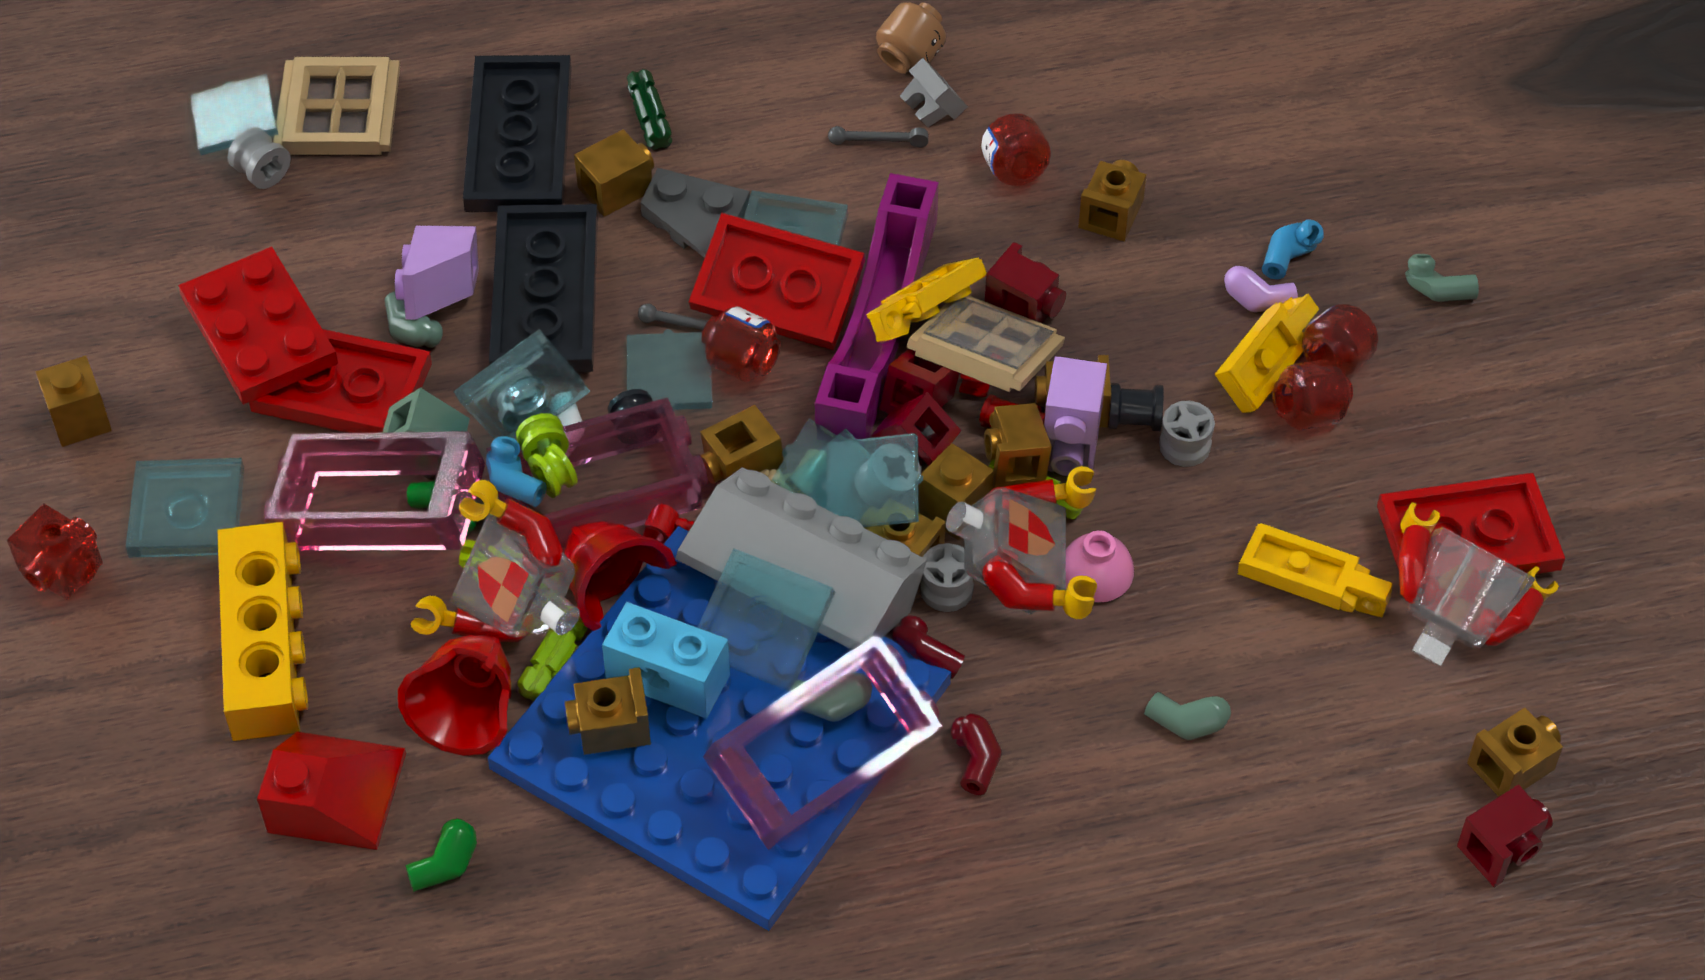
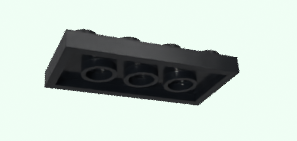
(517, 131)
(546, 279)

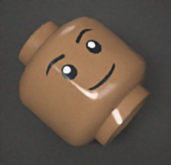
(910, 35)

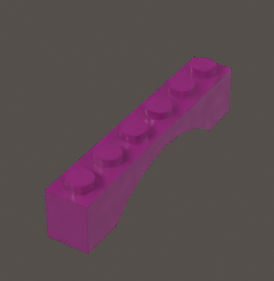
(898, 249)

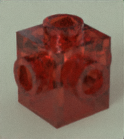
(55, 551)

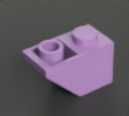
(437, 269)
(1074, 413)

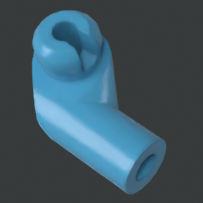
(1290, 243)
(507, 474)

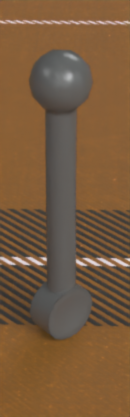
(917, 137)
(648, 313)

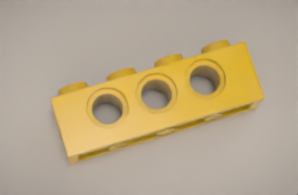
(254, 703)

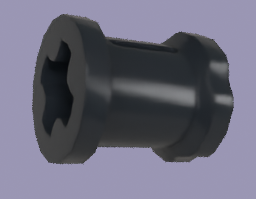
(1136, 407)

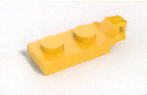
(921, 298)
(1266, 352)
(1313, 572)

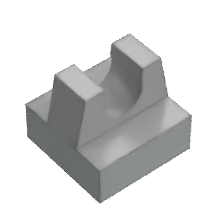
(935, 91)

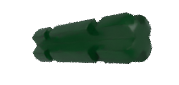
(649, 109)

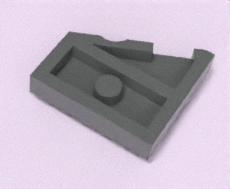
(690, 207)

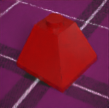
(330, 789)

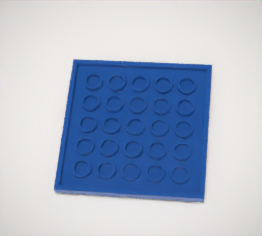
(666, 796)

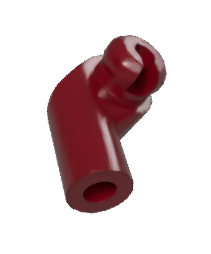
(914, 639)
(983, 748)

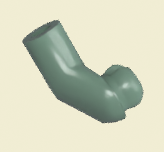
(1436, 286)
(411, 332)
(841, 699)
(1191, 719)

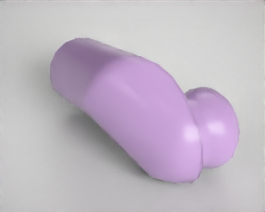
(1254, 292)

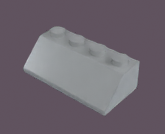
(870, 574)

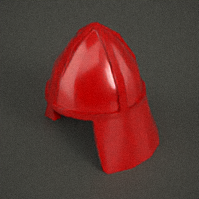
(607, 562)
(459, 696)

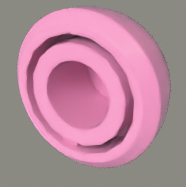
(1102, 559)

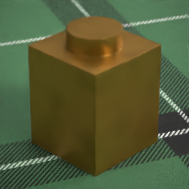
(614, 172)
(74, 401)
(950, 480)

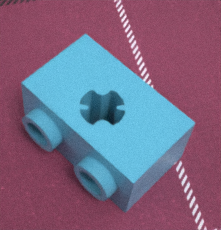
(675, 658)

